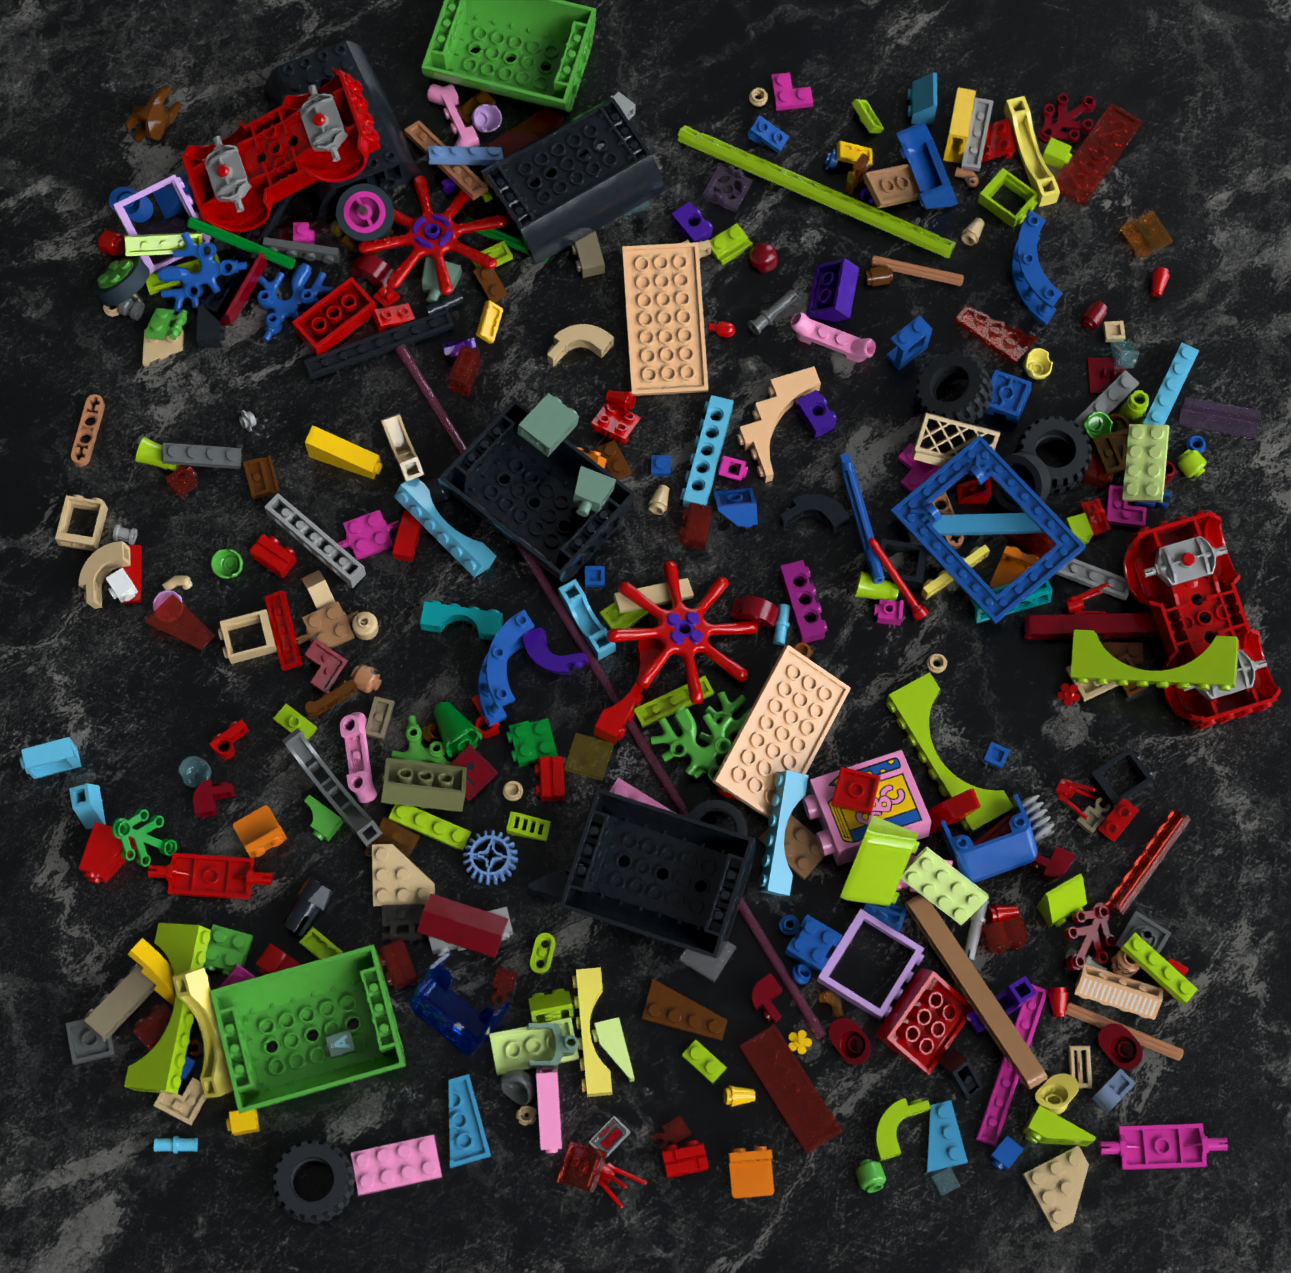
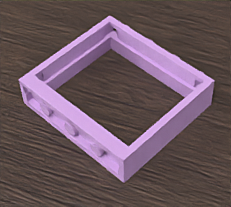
(185, 200)
(896, 991)

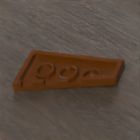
(679, 1012)

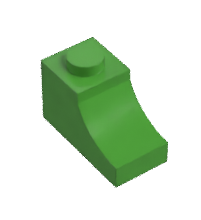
(325, 821)

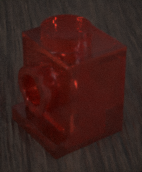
(179, 485)

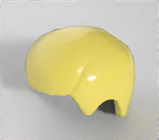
(1038, 364)

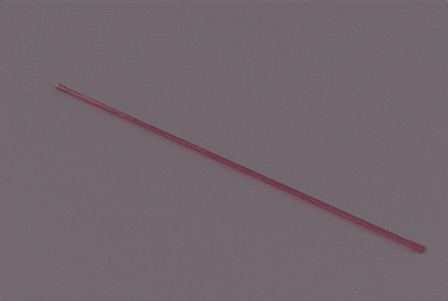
(812, 1021)

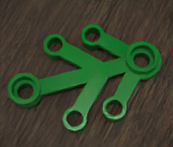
(140, 837)

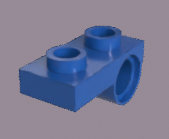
(767, 133)

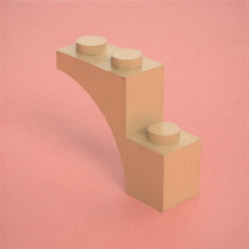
(402, 447)

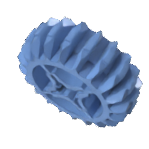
(491, 840)

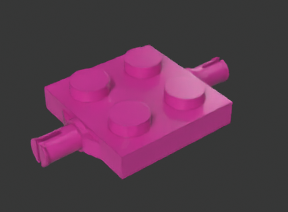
(368, 534)

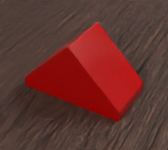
(973, 493)

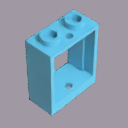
(50, 758)

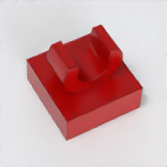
(386, 297)

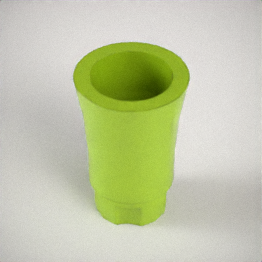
(1135, 407)
(151, 453)
(867, 589)

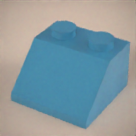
(923, 99)

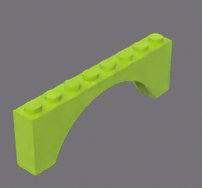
(1211, 669)
(912, 709)
(163, 1066)

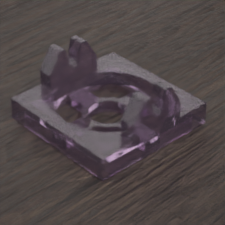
(723, 199)

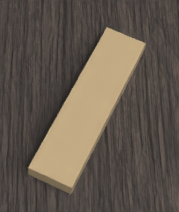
(657, 594)

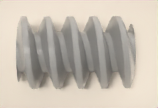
(1036, 818)

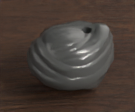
(519, 1086)

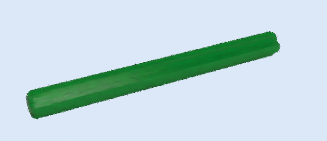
(240, 242)

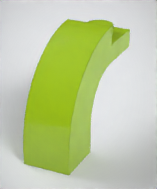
(885, 1134)

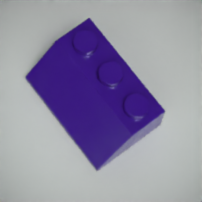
(833, 290)

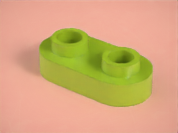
(542, 954)

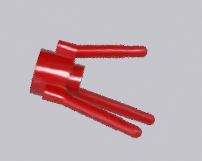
(1076, 602)
(1067, 789)
(607, 1175)

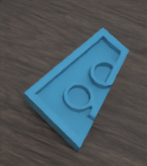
(944, 1141)

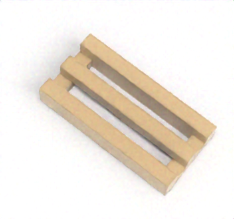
(1071, 1049)

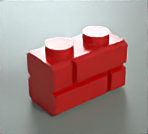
(273, 556)
(551, 778)
(685, 1159)

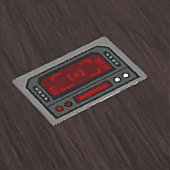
(610, 1136)

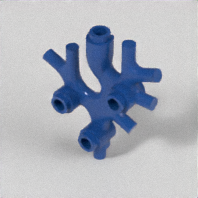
(207, 275)
(289, 308)

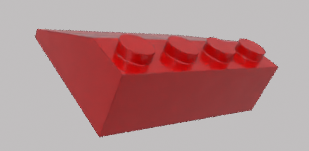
(925, 1020)

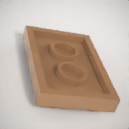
(892, 185)
(800, 848)

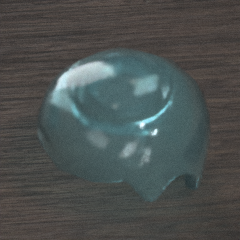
(194, 771)

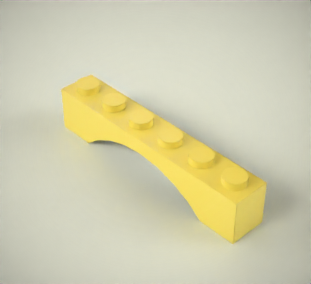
(1022, 130)
(194, 991)
(596, 1073)

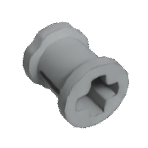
(124, 534)

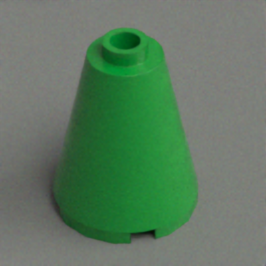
(455, 729)

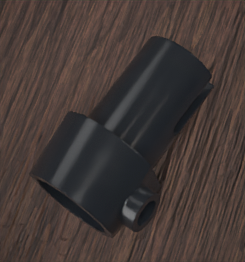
(311, 899)

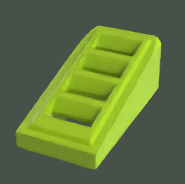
(529, 819)

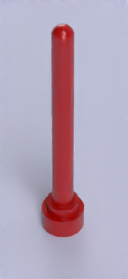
(918, 610)

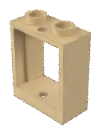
(78, 541)
(242, 621)

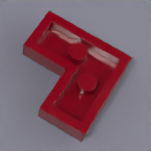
(329, 665)

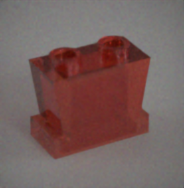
(464, 370)

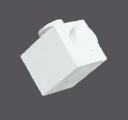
(121, 586)

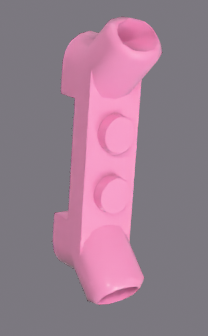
(448, 98)
(813, 331)
(359, 776)

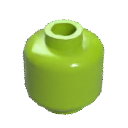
(1191, 463)

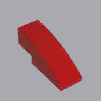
(407, 537)
(953, 809)

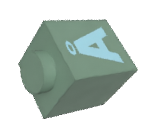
(339, 1044)

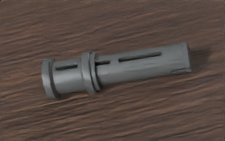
(766, 316)

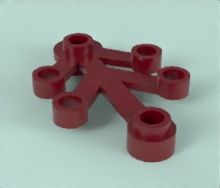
(1066, 121)
(1099, 914)

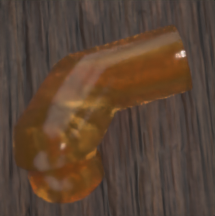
(832, 999)

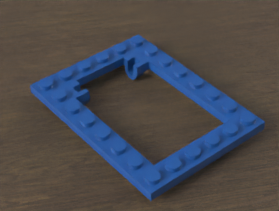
(984, 462)

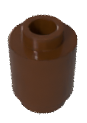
(878, 276)

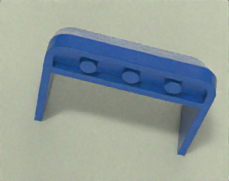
(927, 167)
(996, 854)

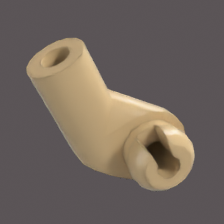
(178, 580)

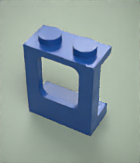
(910, 342)

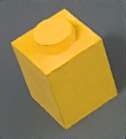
(243, 1123)

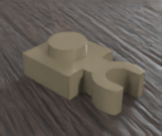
(1094, 817)

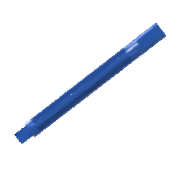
(861, 516)

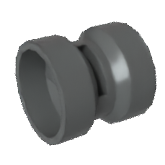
(131, 308)

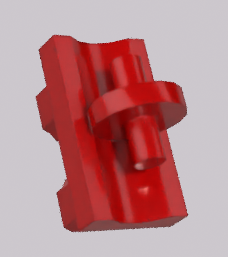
(1096, 516)

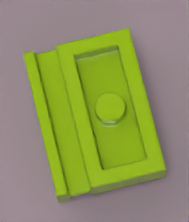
(730, 244)
(622, 620)

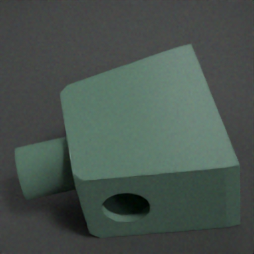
(430, 281)
(592, 490)

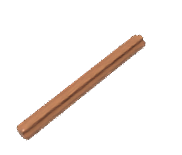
(1144, 1039)

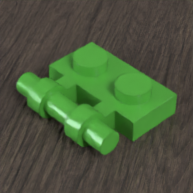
(161, 324)

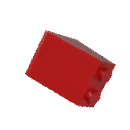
(102, 854)

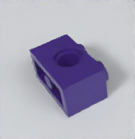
(691, 214)
(816, 424)

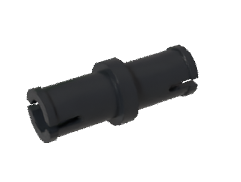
(444, 303)

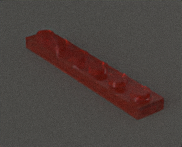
(1147, 862)

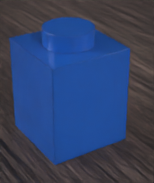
(1005, 1154)

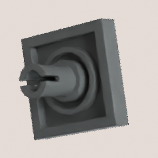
(1147, 929)

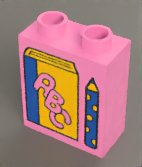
(895, 802)

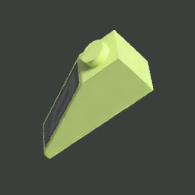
(612, 1042)

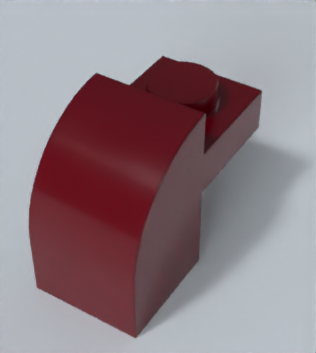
(373, 269)
(756, 610)
(206, 796)
(1055, 866)
(763, 994)

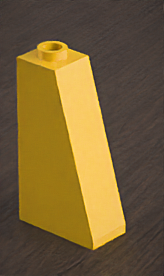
(959, 125)
(342, 453)

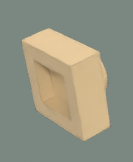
(1114, 331)

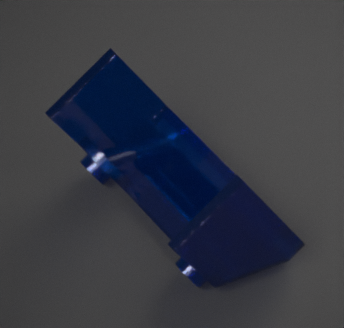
(450, 1013)

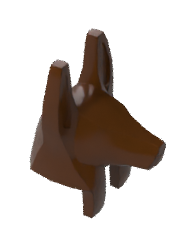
(153, 116)

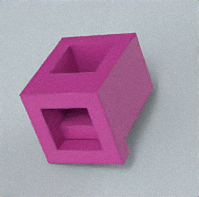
(303, 234)
(726, 462)
(885, 617)

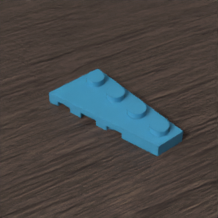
(465, 1124)

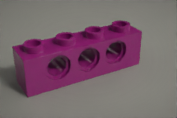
(799, 572)

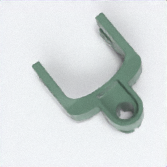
(561, 1045)

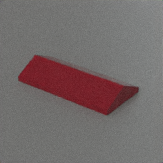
(243, 291)
(462, 925)

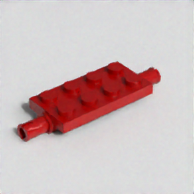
(210, 876)

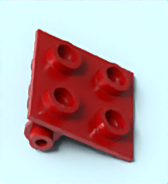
(998, 141)
(615, 421)

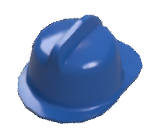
(138, 210)

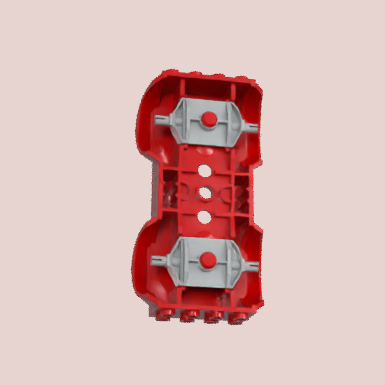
(332, 146)
(1164, 572)

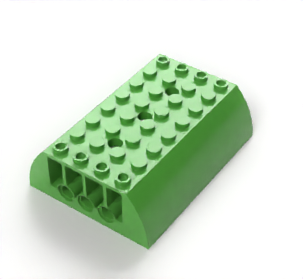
(528, 30)
(291, 1004)

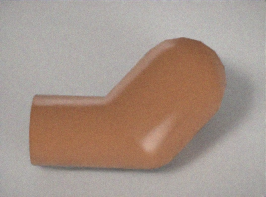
(968, 175)

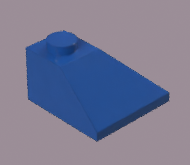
(168, 199)
(737, 506)

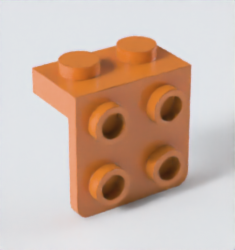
(1011, 566)
(259, 831)
(751, 1172)

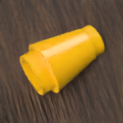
(737, 1095)

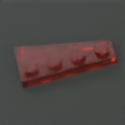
(528, 131)
(1006, 341)

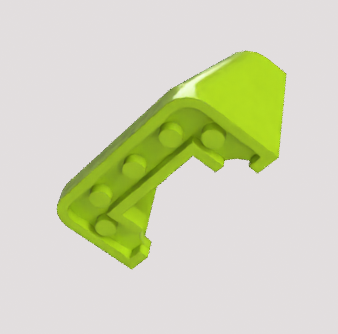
(880, 863)

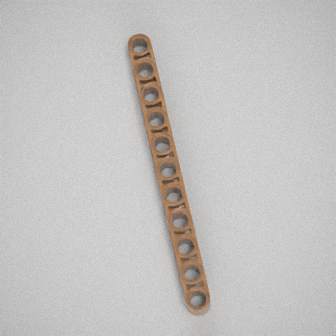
(976, 991)

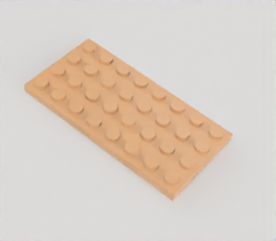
(665, 319)
(781, 729)

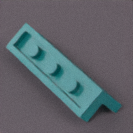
(1031, 601)

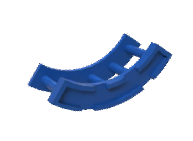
(1027, 275)
(492, 678)

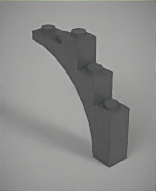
(330, 788)

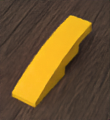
(155, 969)

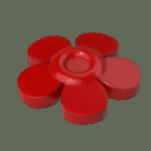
(1068, 694)

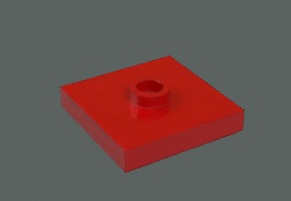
(855, 791)

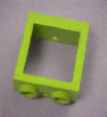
(1016, 186)

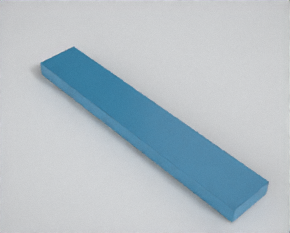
(986, 524)

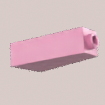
(549, 1109)

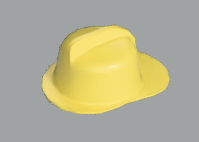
(1057, 1092)

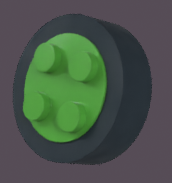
(121, 281)

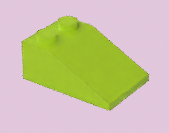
(1063, 901)
(551, 1007)
(1052, 1129)

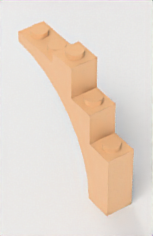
(767, 413)

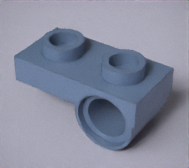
(1113, 1091)

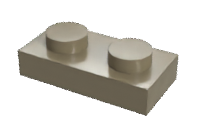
(379, 718)

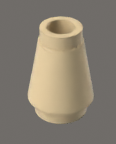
(972, 232)
(659, 500)

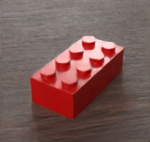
(334, 317)

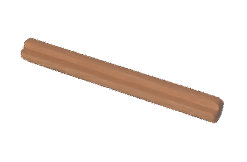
(917, 270)

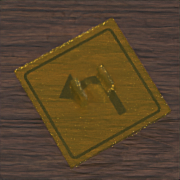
(589, 757)

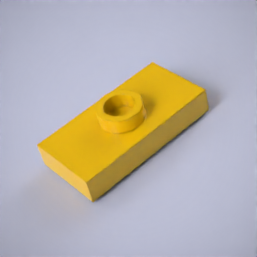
(850, 152)
(489, 322)

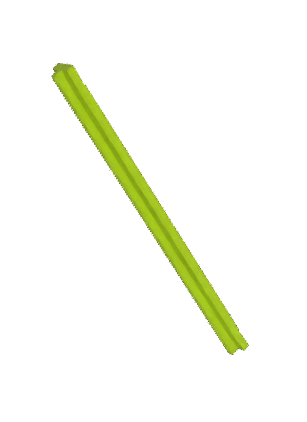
(816, 191)

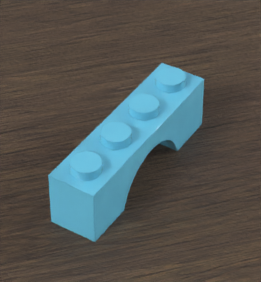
(586, 621)

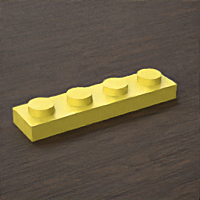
(933, 586)

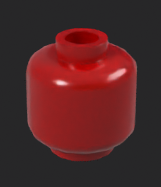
(111, 243)

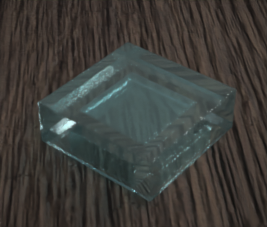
(945, 1181)

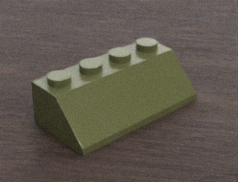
(424, 784)

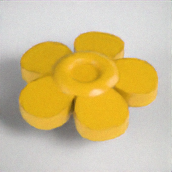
(799, 1042)

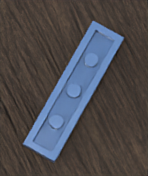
(463, 155)

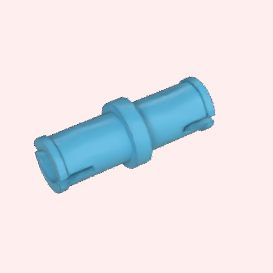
(781, 624)
(175, 1144)

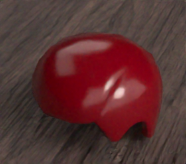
(763, 257)

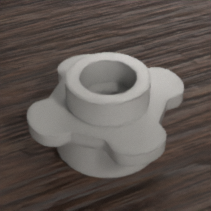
(247, 420)

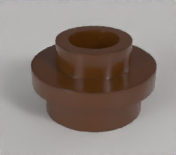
(430, 733)

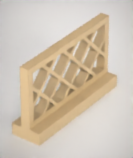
(936, 457)

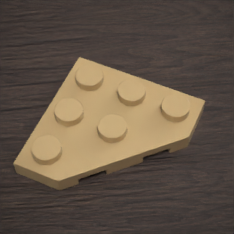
(397, 878)
(1059, 1186)

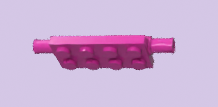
(1162, 1146)

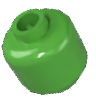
(870, 1175)

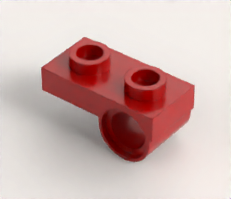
(392, 317)
(493, 730)
(234, 732)
(1118, 819)

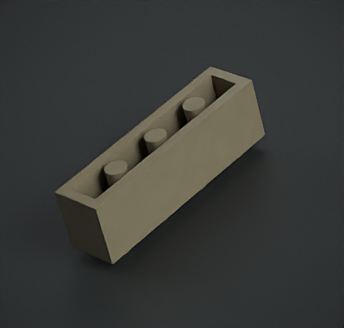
(589, 256)
(119, 1004)

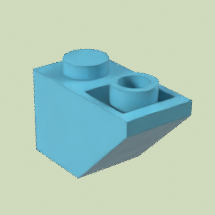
(88, 804)

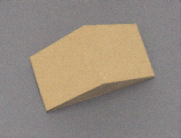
(318, 590)

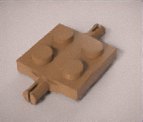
(328, 626)

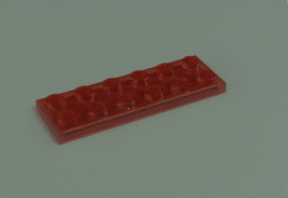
(1098, 154)
(790, 1089)

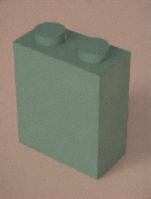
(548, 424)

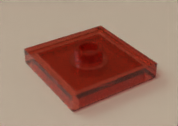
(582, 1167)

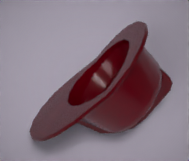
(850, 1041)
(1120, 1046)

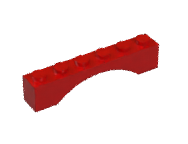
(613, 719)

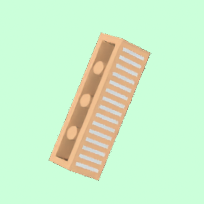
(1119, 992)

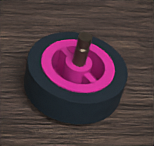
(365, 212)

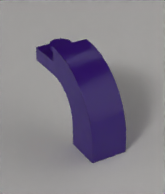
(537, 648)
(1010, 1000)

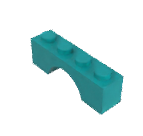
(437, 616)

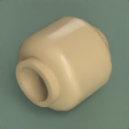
(365, 625)

